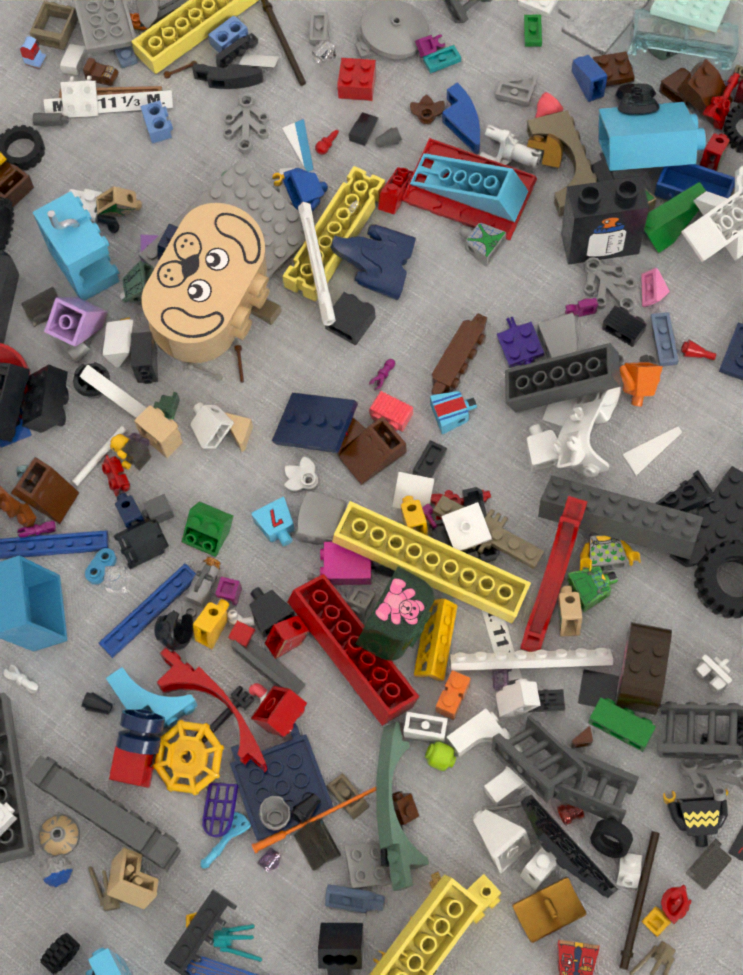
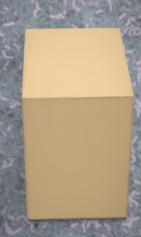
(241, 430)

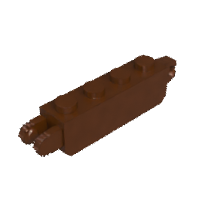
(458, 354)

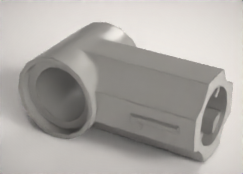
(75, 352)

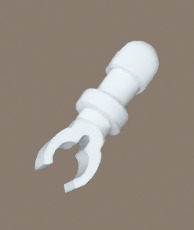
(21, 679)

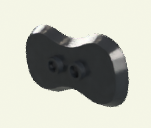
(637, 99)

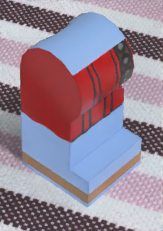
(31, 53)

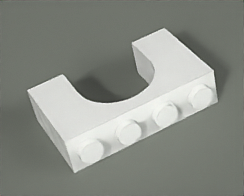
(479, 730)

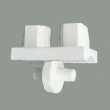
(717, 670)

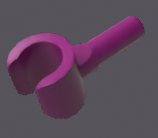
(428, 511)

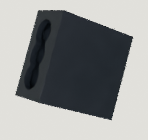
(352, 318)
(144, 357)
(340, 946)

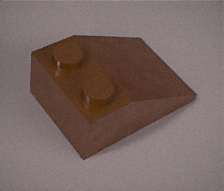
(701, 85)

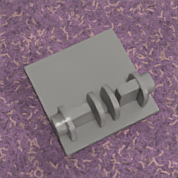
(365, 865)

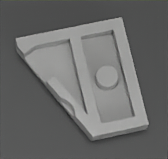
(517, 90)

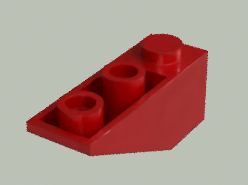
(392, 192)

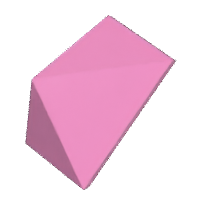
(653, 287)

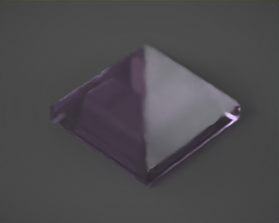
(270, 860)

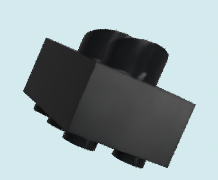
(45, 399)

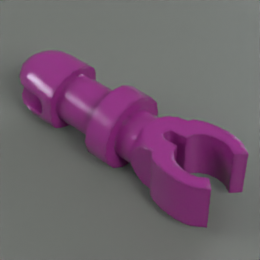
(383, 373)
(47, 527)

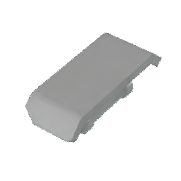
(148, 11)

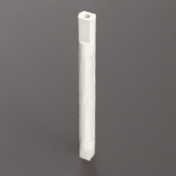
(316, 263)

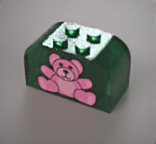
(397, 616)

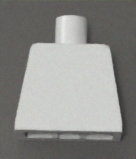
(210, 425)
(540, 448)
(539, 867)

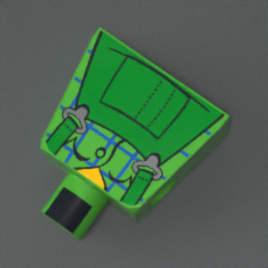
(591, 585)

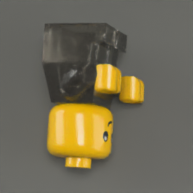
(131, 450)

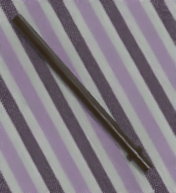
(267, 7)
(633, 926)

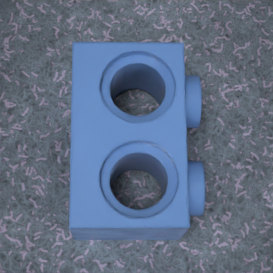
(227, 33)
(155, 118)

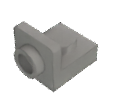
(360, 602)

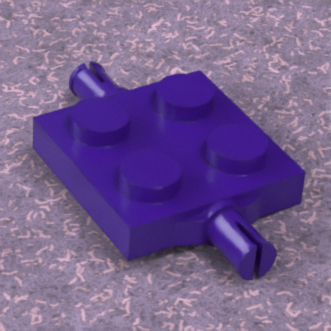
(520, 343)

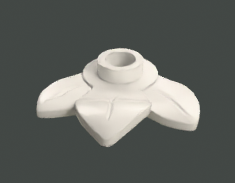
(299, 474)

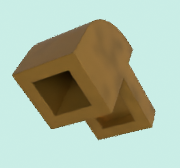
(552, 149)

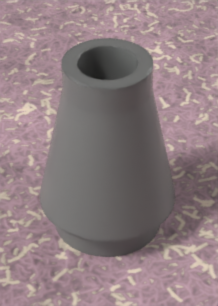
(389, 137)

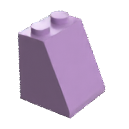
(74, 320)

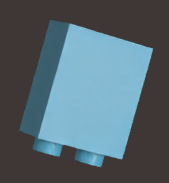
(650, 139)

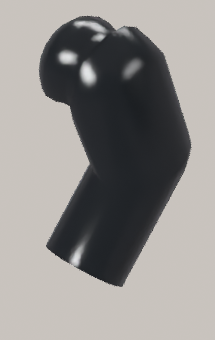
(112, 223)

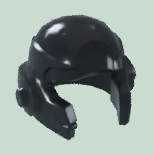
(171, 632)

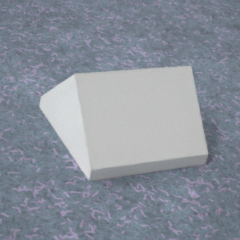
(117, 341)

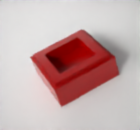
(241, 633)

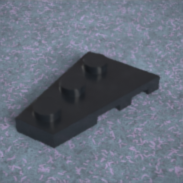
(689, 495)

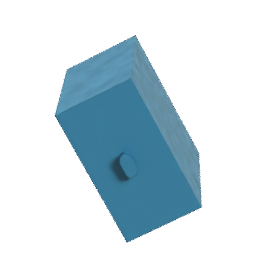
(31, 605)

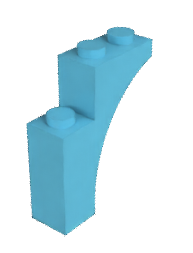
(138, 698)

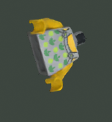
(607, 553)

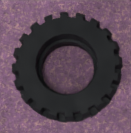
(707, 579)

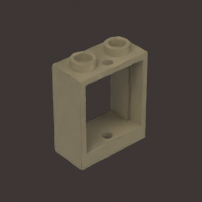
(50, 38)

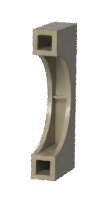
(562, 126)

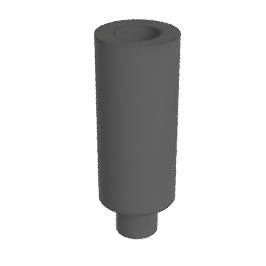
(49, 119)

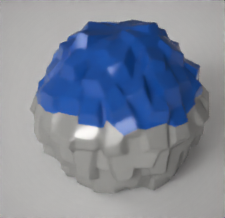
(56, 870)

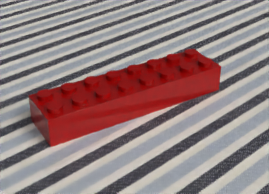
(337, 630)

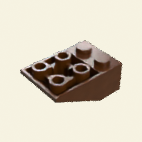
(14, 183)
(373, 450)
(45, 490)

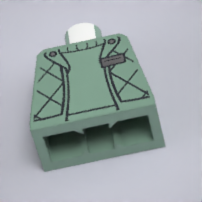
(135, 282)

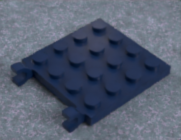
(290, 775)

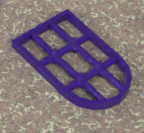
(223, 818)

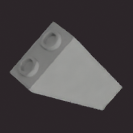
(558, 335)

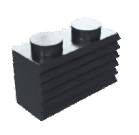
(624, 325)

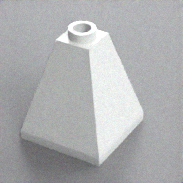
(501, 838)

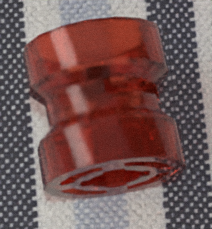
(569, 812)

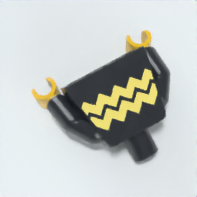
(698, 816)

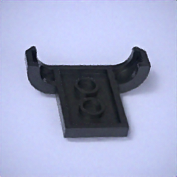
(470, 497)

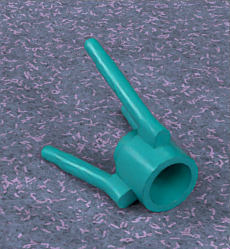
(224, 938)

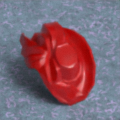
(675, 903)

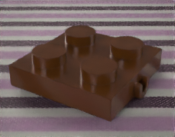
(616, 67)

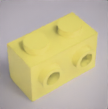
(486, 893)

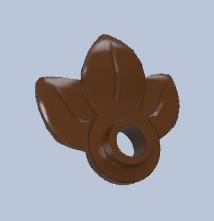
(427, 107)

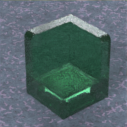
(168, 405)

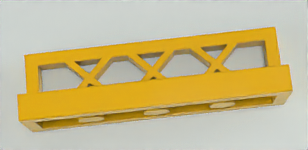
(440, 641)

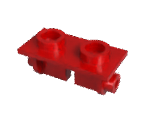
(116, 482)

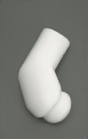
(233, 616)

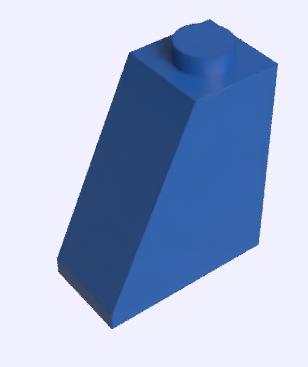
(589, 77)

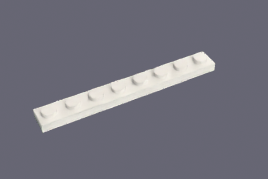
(535, 659)

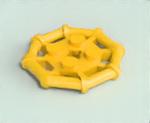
(196, 765)

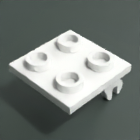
(79, 98)

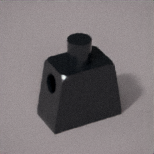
(269, 609)

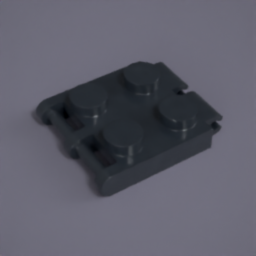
(142, 541)

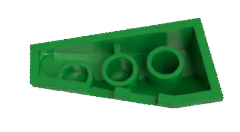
(672, 217)

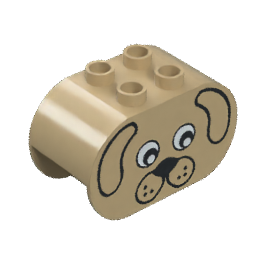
(207, 283)

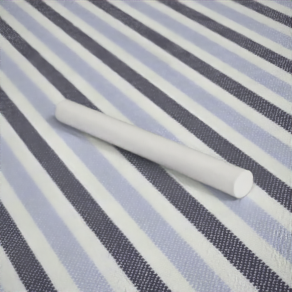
(95, 460)

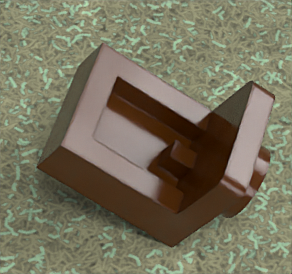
(404, 807)

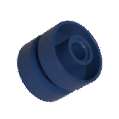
(140, 736)

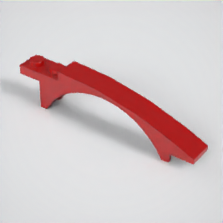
(554, 574)
(185, 677)

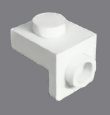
(629, 870)

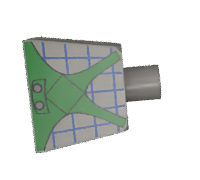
(483, 242)

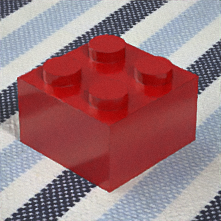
(356, 79)
(279, 711)

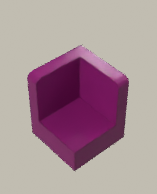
(229, 590)

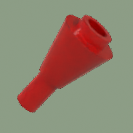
(691, 349)

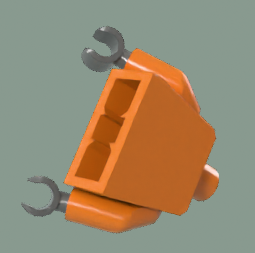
(640, 378)

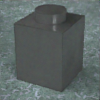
(158, 509)

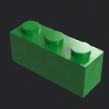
(622, 724)

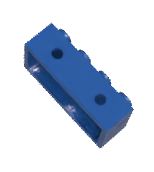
(681, 177)

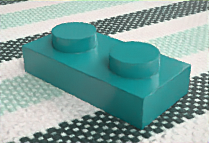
(442, 59)

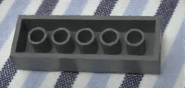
(562, 378)

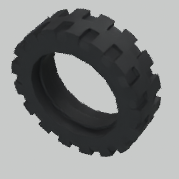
(22, 132)

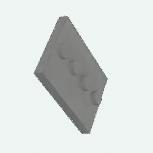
(104, 24)

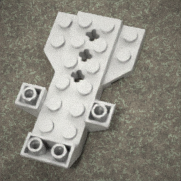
(720, 224)

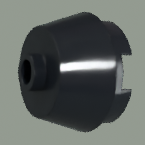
(84, 387)

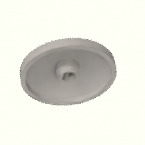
(393, 28)

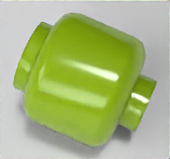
(440, 756)

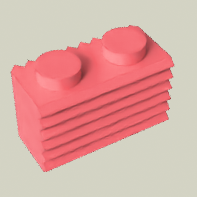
(392, 409)

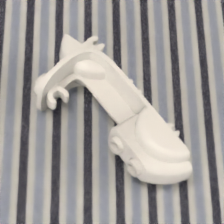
(574, 436)

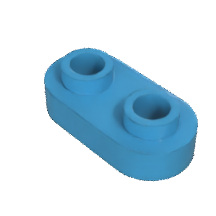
(99, 565)

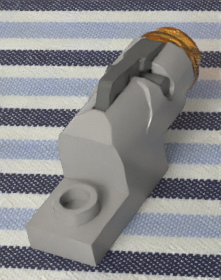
(201, 588)

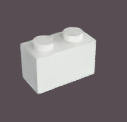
(517, 698)
(425, 727)

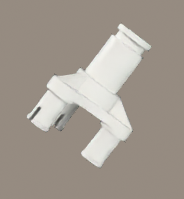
(511, 149)

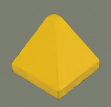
(656, 921)

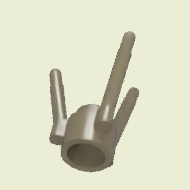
(107, 902)
(663, 955)

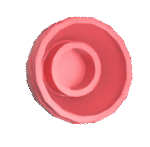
(548, 105)

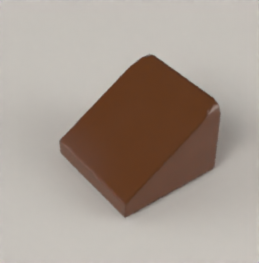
(583, 739)

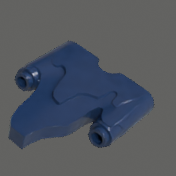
(377, 259)

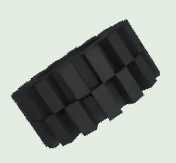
(60, 953)

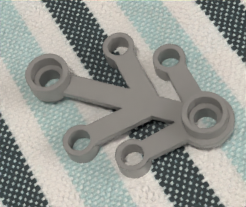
(245, 122)
(608, 282)
(691, 768)

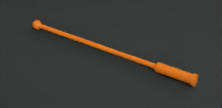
(282, 834)

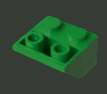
(207, 528)

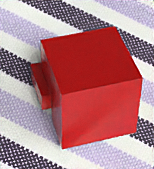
(131, 768)

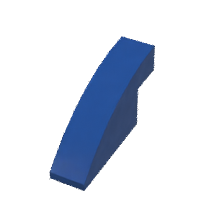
(462, 117)

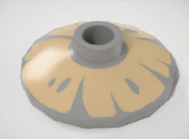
(65, 842)

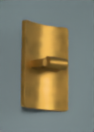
(549, 909)

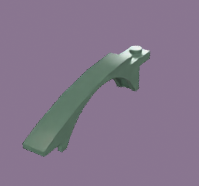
(400, 851)

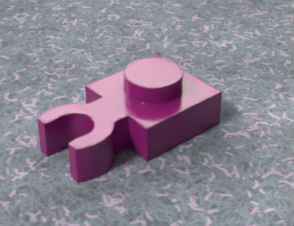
(428, 45)
(584, 307)

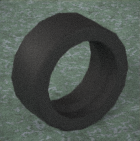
(608, 847)

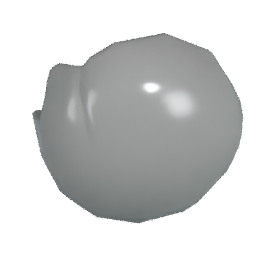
(274, 813)

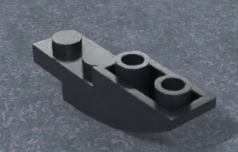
(233, 77)

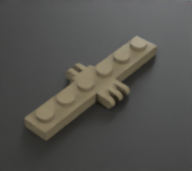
(501, 538)

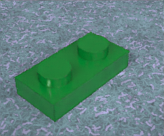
(532, 30)

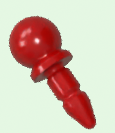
(323, 146)

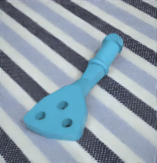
(239, 829)

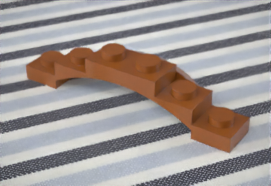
(14, 508)

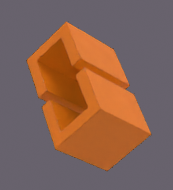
(450, 700)

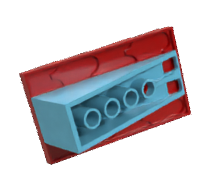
(468, 188)

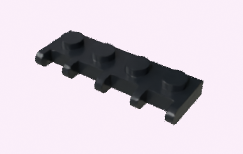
(198, 931)

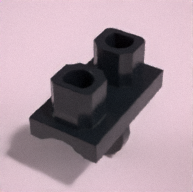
(550, 700)

